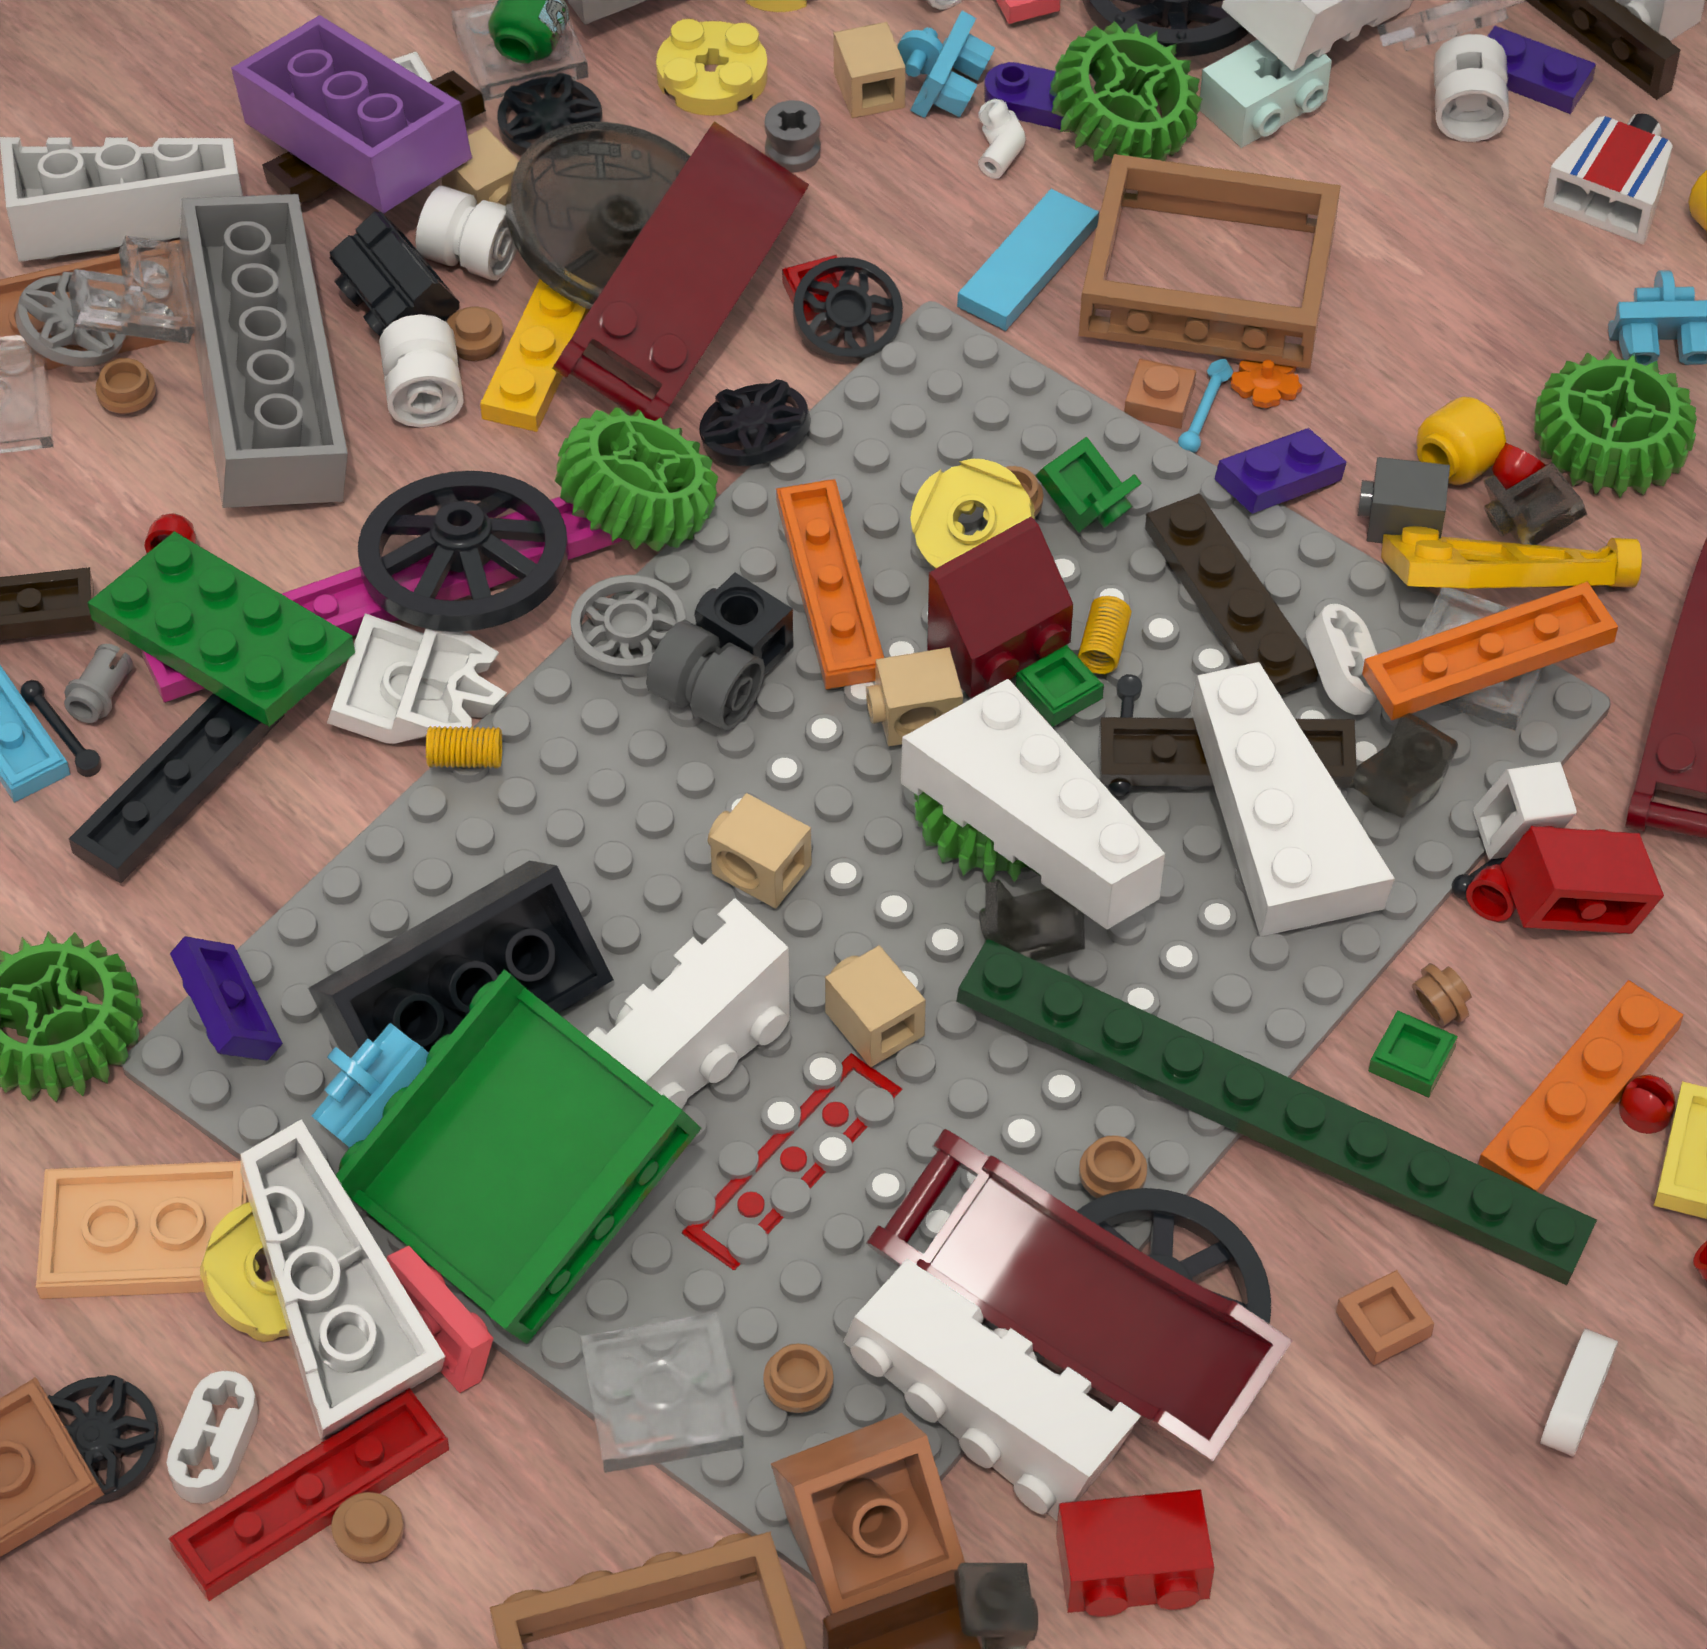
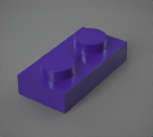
(1544, 71)
(1280, 470)
(225, 999)

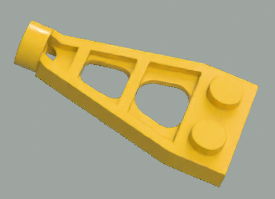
(1450, 562)

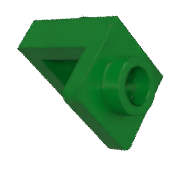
(1087, 486)

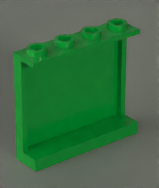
(515, 1155)

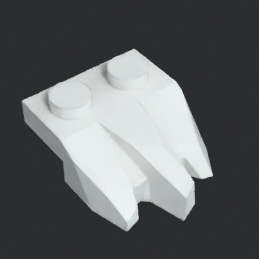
(413, 681)

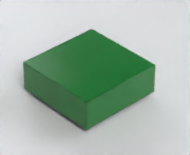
(1059, 685)
(1413, 1054)

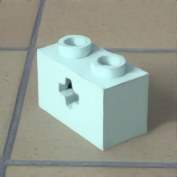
(1257, 93)

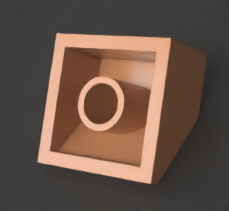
(869, 1512)

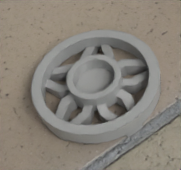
(60, 325)
(625, 622)

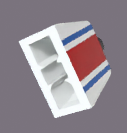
(1612, 176)

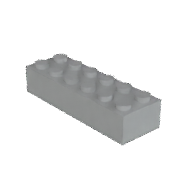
(262, 352)

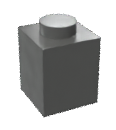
(1404, 496)

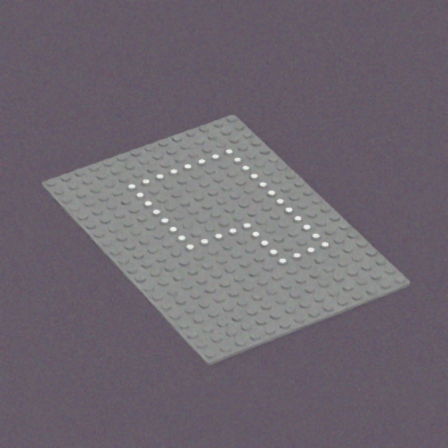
(624, 807)

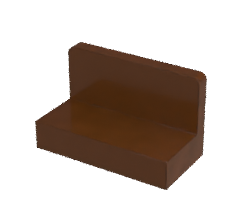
(908, 1618)

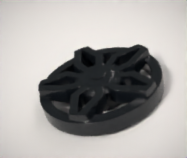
(547, 112)
(847, 309)
(754, 423)
(101, 1433)

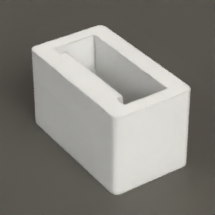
(1521, 800)

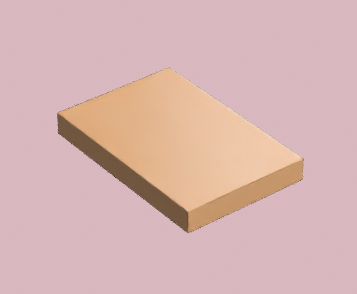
(131, 1227)

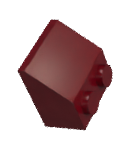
(999, 607)

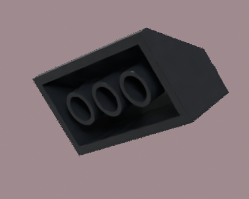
(436, 968)

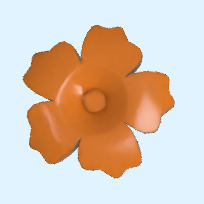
(1265, 382)

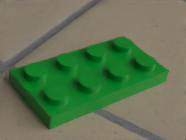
(222, 628)

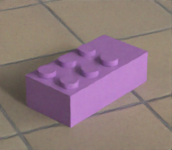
(352, 113)

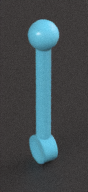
(1218, 372)

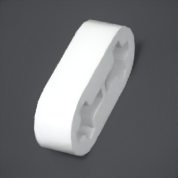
(1339, 647)
(1579, 1392)
(225, 1442)

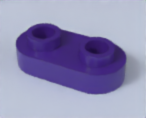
(1024, 91)

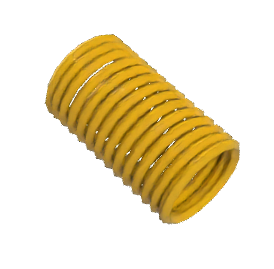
(1104, 640)
(464, 752)

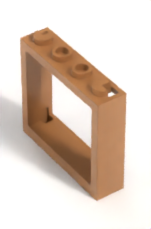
(1202, 320)
(657, 1583)

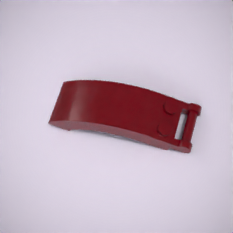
(684, 271)
(1678, 731)
(1088, 1299)

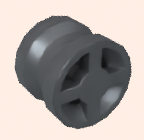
(793, 135)

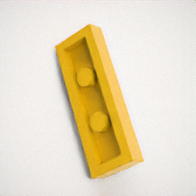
(525, 377)

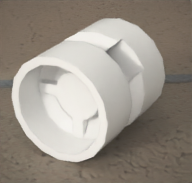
(1471, 88)
(461, 231)
(421, 371)

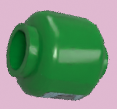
(527, 28)

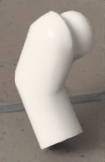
(1004, 136)

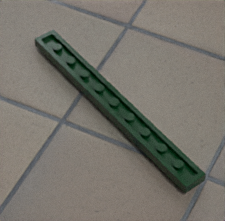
(1277, 1111)

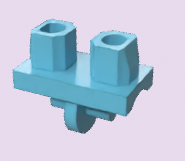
(927, 55)
(1661, 314)
(367, 1083)

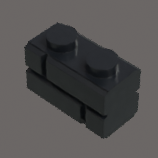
(389, 275)

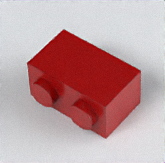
(1581, 880)
(1135, 1552)

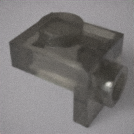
(1534, 506)
(1408, 768)
(1032, 923)
(996, 1604)

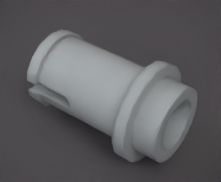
(92, 693)

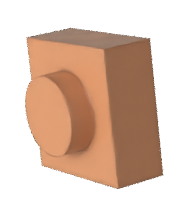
(1160, 393)
(1385, 1317)

